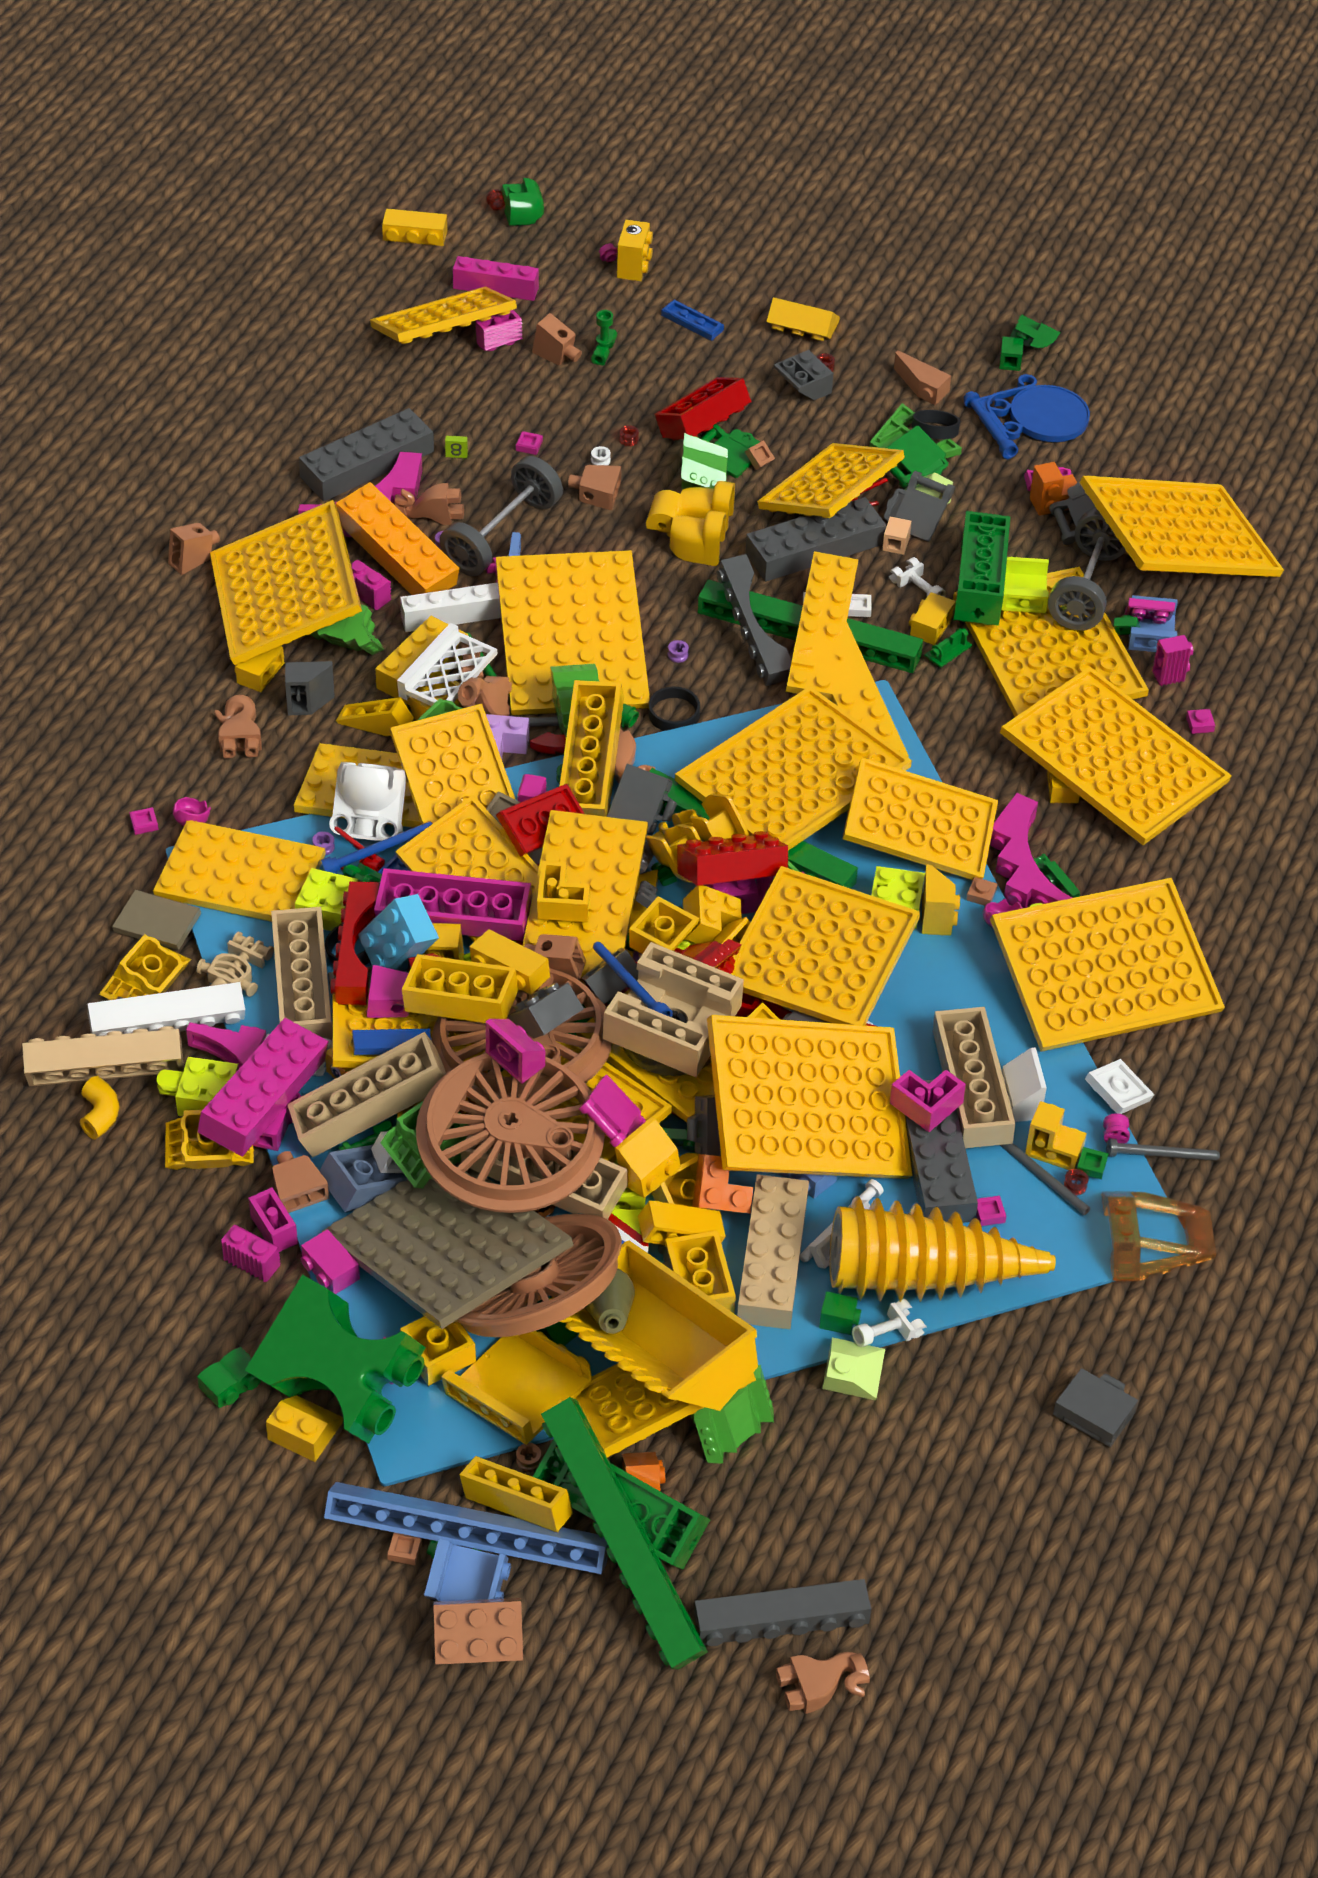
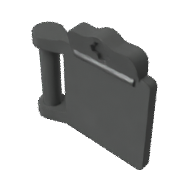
(1078, 504)
(920, 507)

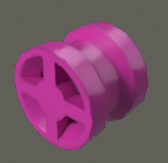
(1116, 1127)

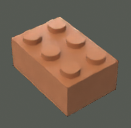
(478, 1631)

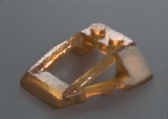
(1127, 1242)

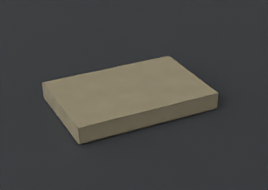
(157, 918)

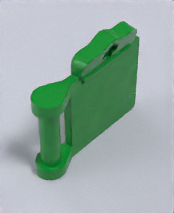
(736, 444)
(920, 455)

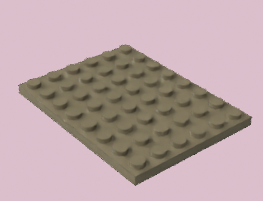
(444, 1251)

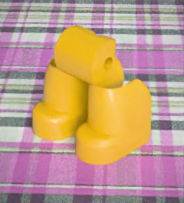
(694, 520)
(687, 826)

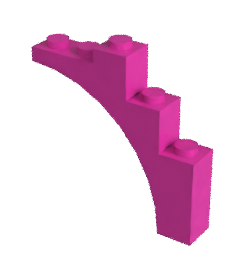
(404, 475)
(1015, 861)
(237, 1048)

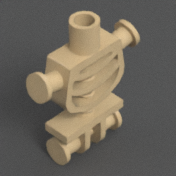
(231, 967)

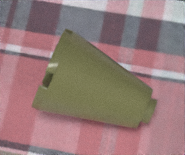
(613, 1304)

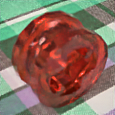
(495, 194)
(828, 360)
(629, 435)
(1076, 1174)

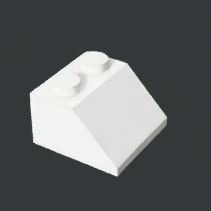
(1024, 1084)

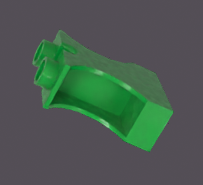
(318, 1350)

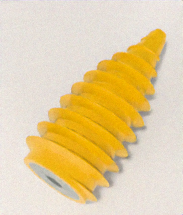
(921, 1252)

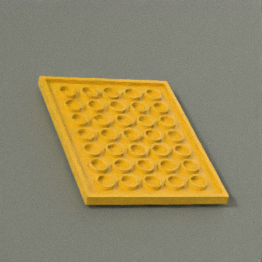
(1180, 527)
(284, 582)
(570, 614)
(1037, 655)
(1115, 755)
(791, 767)
(1106, 964)
(807, 1098)

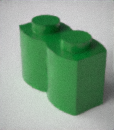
(227, 1378)

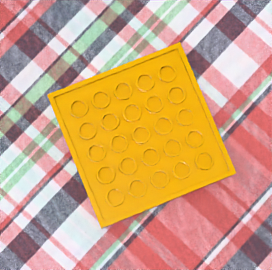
(822, 947)

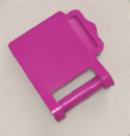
(612, 1111)

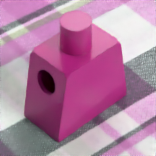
(386, 993)

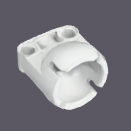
(369, 799)

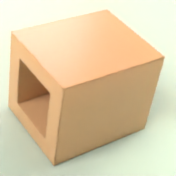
(897, 535)

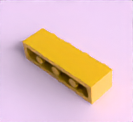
(516, 1494)

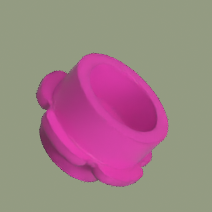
(608, 252)

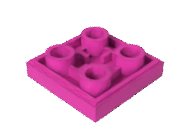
(1150, 609)

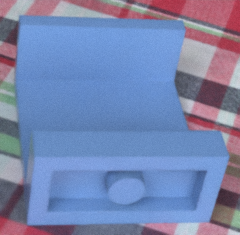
(1149, 633)
(466, 1574)

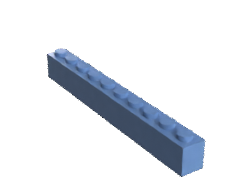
(466, 1527)

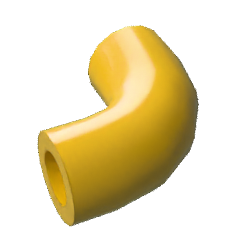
(104, 1109)

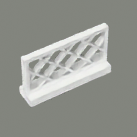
(431, 661)

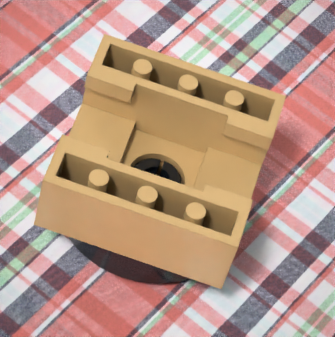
(692, 992)

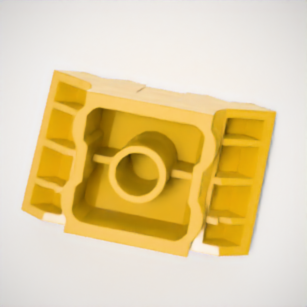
(145, 970)
(193, 1150)

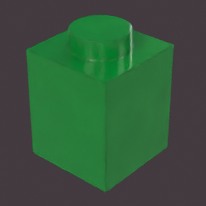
(1011, 353)
(839, 1313)

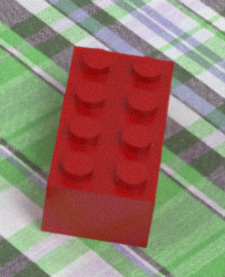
(703, 408)
(731, 858)

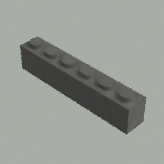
(782, 1612)

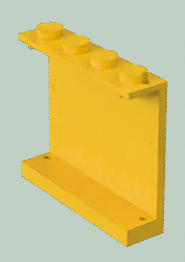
(519, 1382)

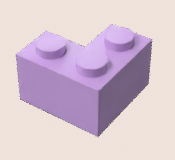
(510, 733)

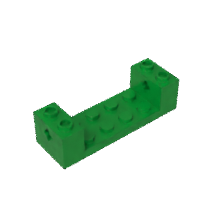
(982, 568)
(668, 1523)

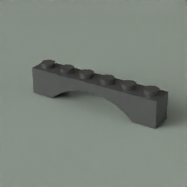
(771, 658)

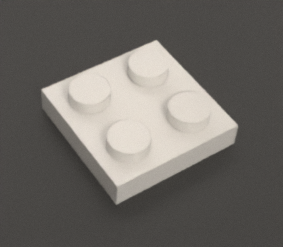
(1119, 1086)

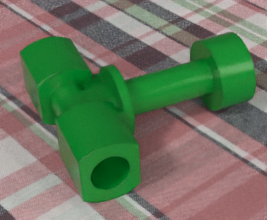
(605, 339)

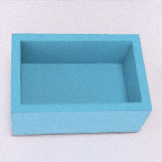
(398, 933)

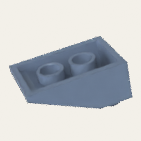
(355, 1177)

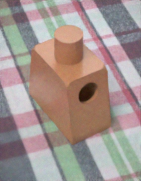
(555, 341)
(597, 485)
(190, 546)
(562, 953)
(298, 1182)

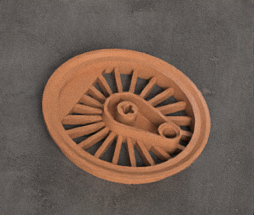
(584, 1064)
(508, 1128)
(580, 1271)

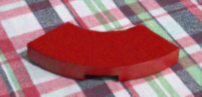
(549, 743)

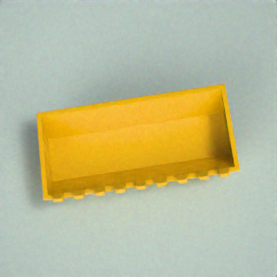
(674, 1336)

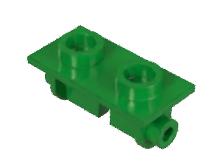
(949, 648)
(362, 873)

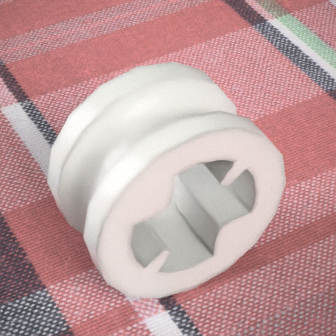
(600, 456)

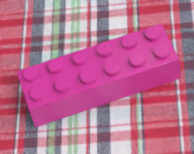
(462, 900)
(262, 1087)

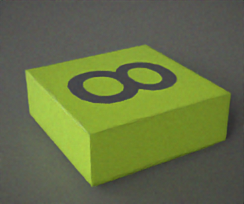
(456, 446)

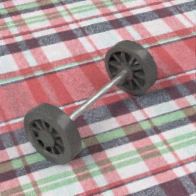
(534, 482)
(1080, 594)

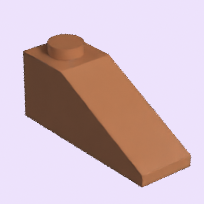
(922, 378)

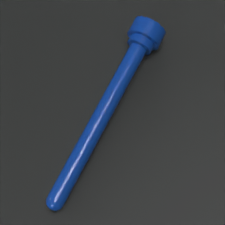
(333, 865)
(630, 981)

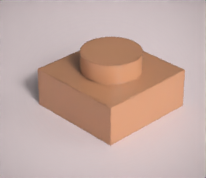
(759, 455)
(981, 891)
(404, 1549)

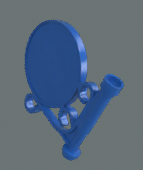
(1036, 410)

